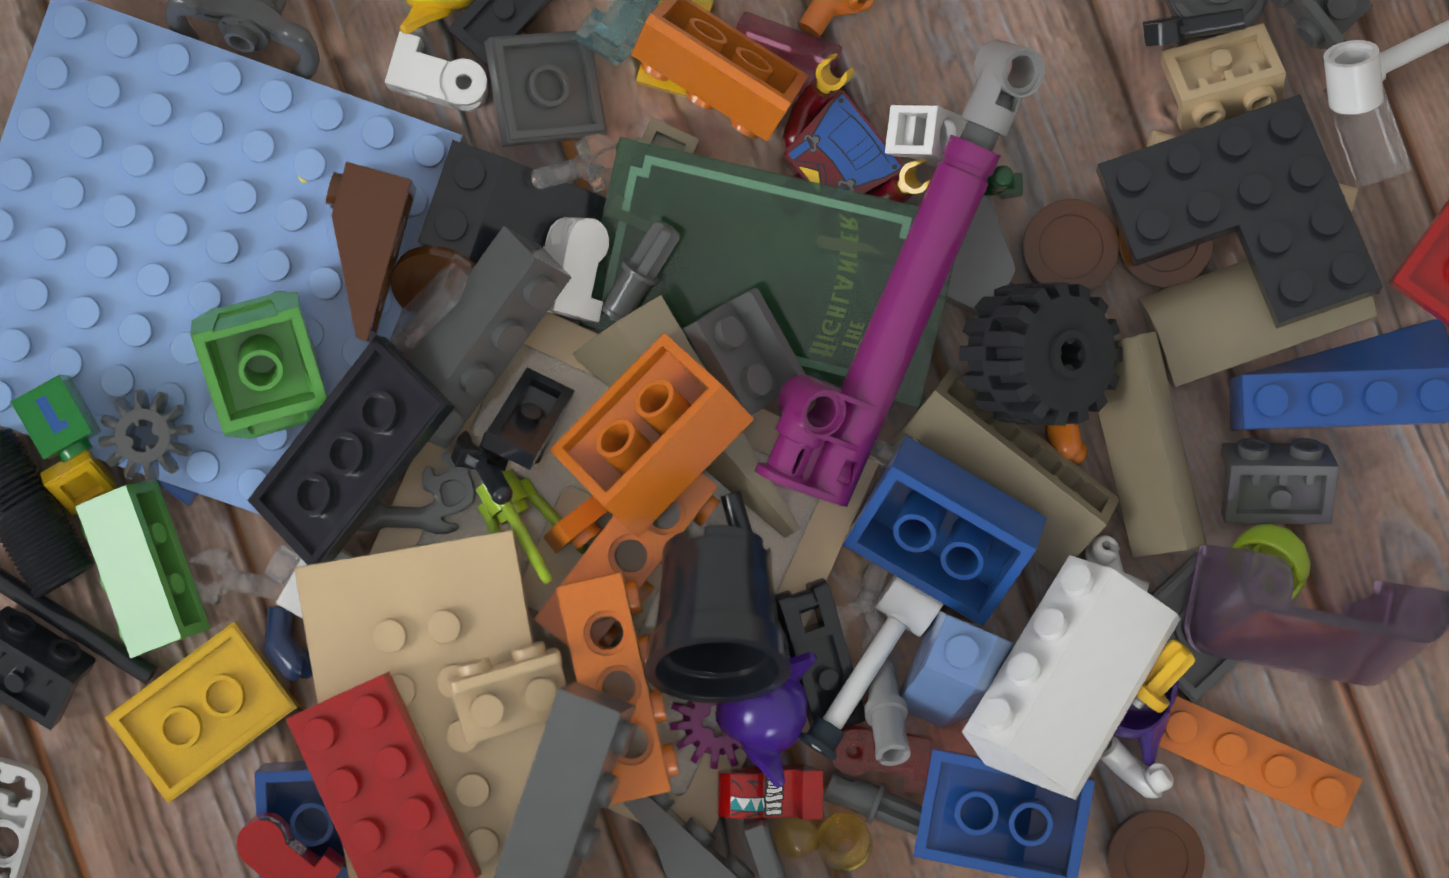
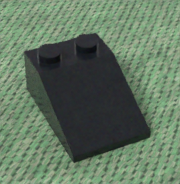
(487, 191)

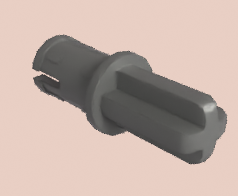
(641, 270)
(873, 802)

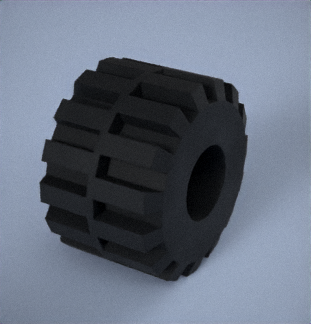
(1041, 353)

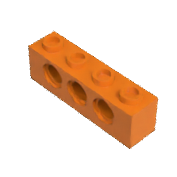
(600, 559)
(581, 606)

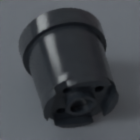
(717, 620)

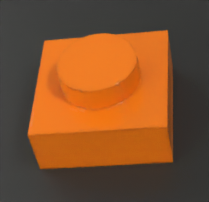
(577, 526)

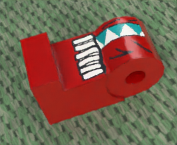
(751, 795)
(274, 853)

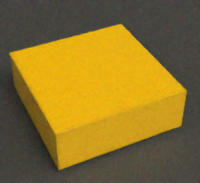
(78, 480)

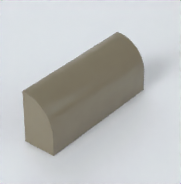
(1225, 323)
(1149, 454)
(1017, 464)

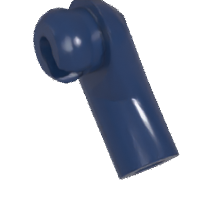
(282, 649)

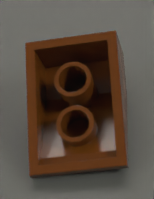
(369, 229)

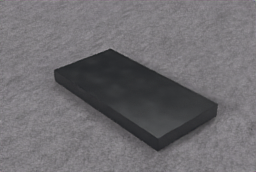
(350, 453)

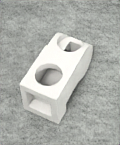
(450, 84)
(921, 131)
(577, 248)

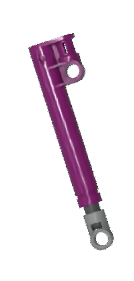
(830, 445)

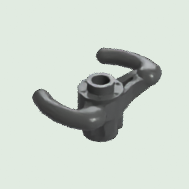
(248, 27)

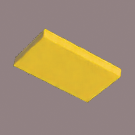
(202, 711)

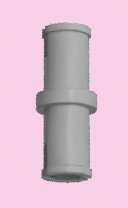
(886, 715)

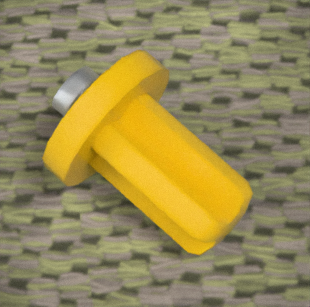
(1167, 670)

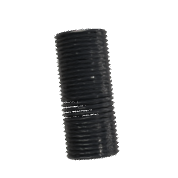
(34, 525)

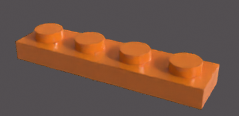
(1259, 762)

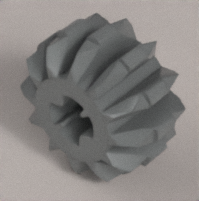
(129, 444)

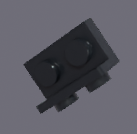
(38, 668)

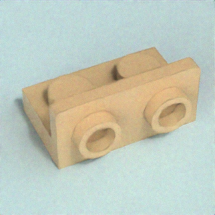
(1224, 76)
(506, 694)

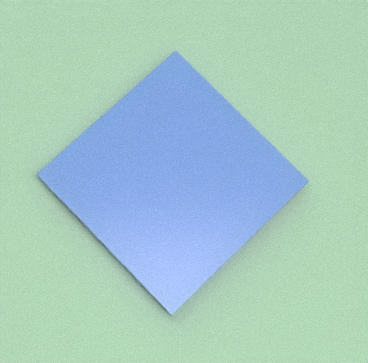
(168, 186)

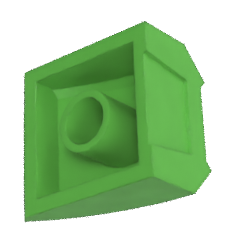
(259, 364)

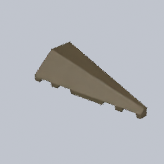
(623, 344)

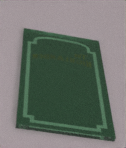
(802, 243)

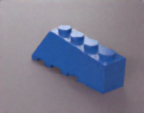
(1359, 384)

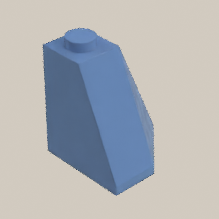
(952, 670)

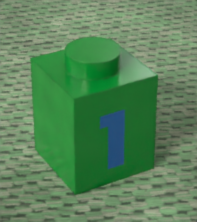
(57, 419)

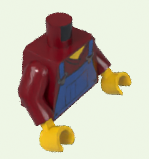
(837, 146)

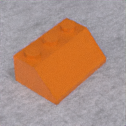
(718, 66)
(651, 434)

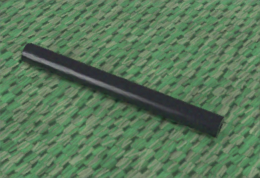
(76, 628)

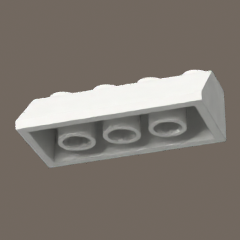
(1070, 677)

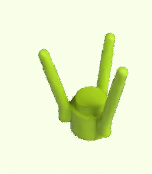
(510, 514)

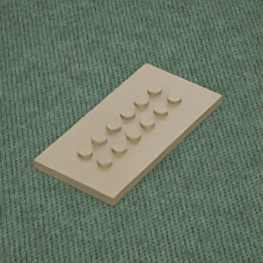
(420, 619)

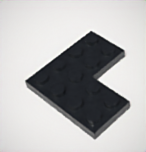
(1252, 178)

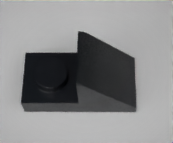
(528, 419)

